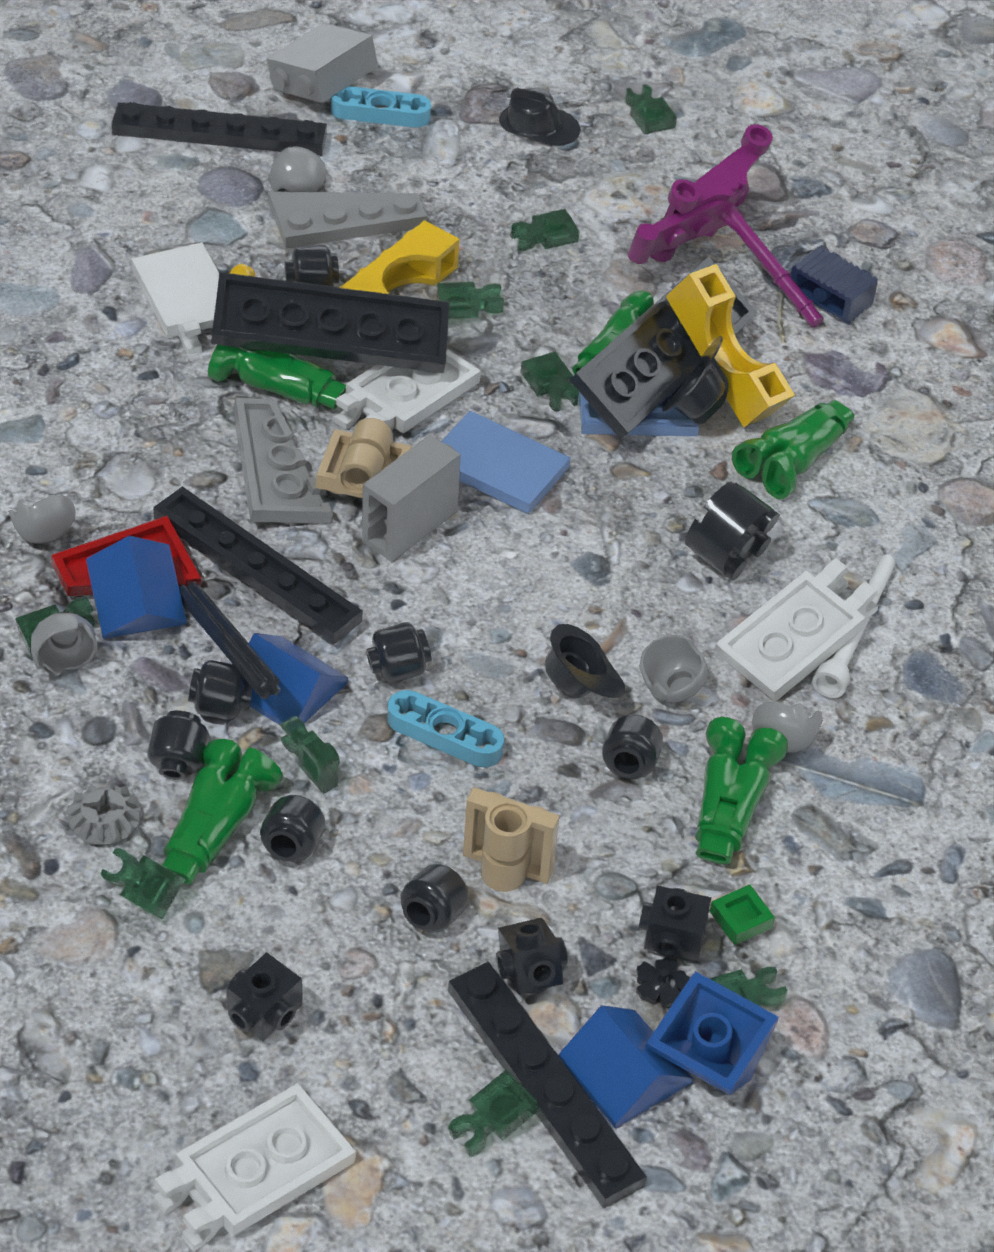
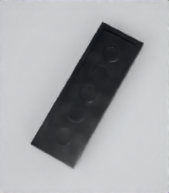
(330, 322)
(646, 363)

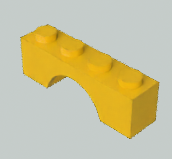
(419, 257)
(705, 308)

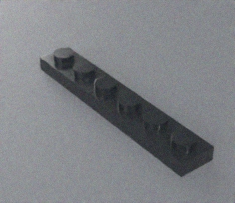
(217, 128)
(259, 565)
(562, 1102)

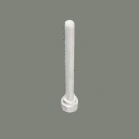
(833, 675)

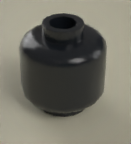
(313, 266)
(399, 652)
(219, 690)
(178, 744)
(632, 746)
(292, 828)
(434, 898)

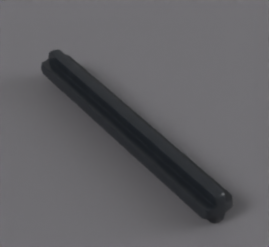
(230, 640)

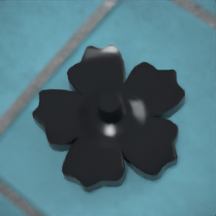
(660, 981)

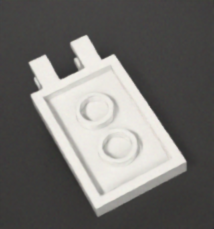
(180, 291)
(404, 395)
(797, 630)
(253, 1166)

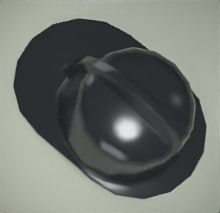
(536, 116)
(703, 389)
(580, 665)

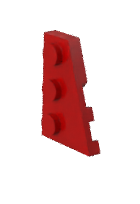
(72, 567)

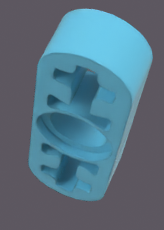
(402, 108)
(435, 712)

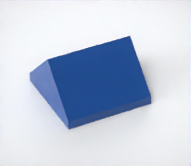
(135, 587)
(304, 680)
(714, 1034)
(617, 1068)

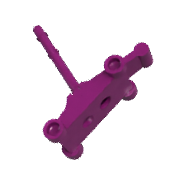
(711, 204)

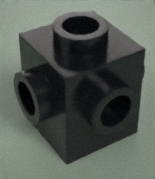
(675, 922)
(531, 956)
(264, 997)

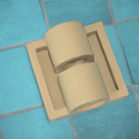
(357, 457)
(509, 839)

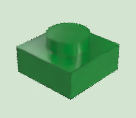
(742, 914)

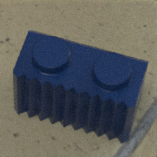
(835, 284)

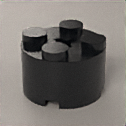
(732, 529)

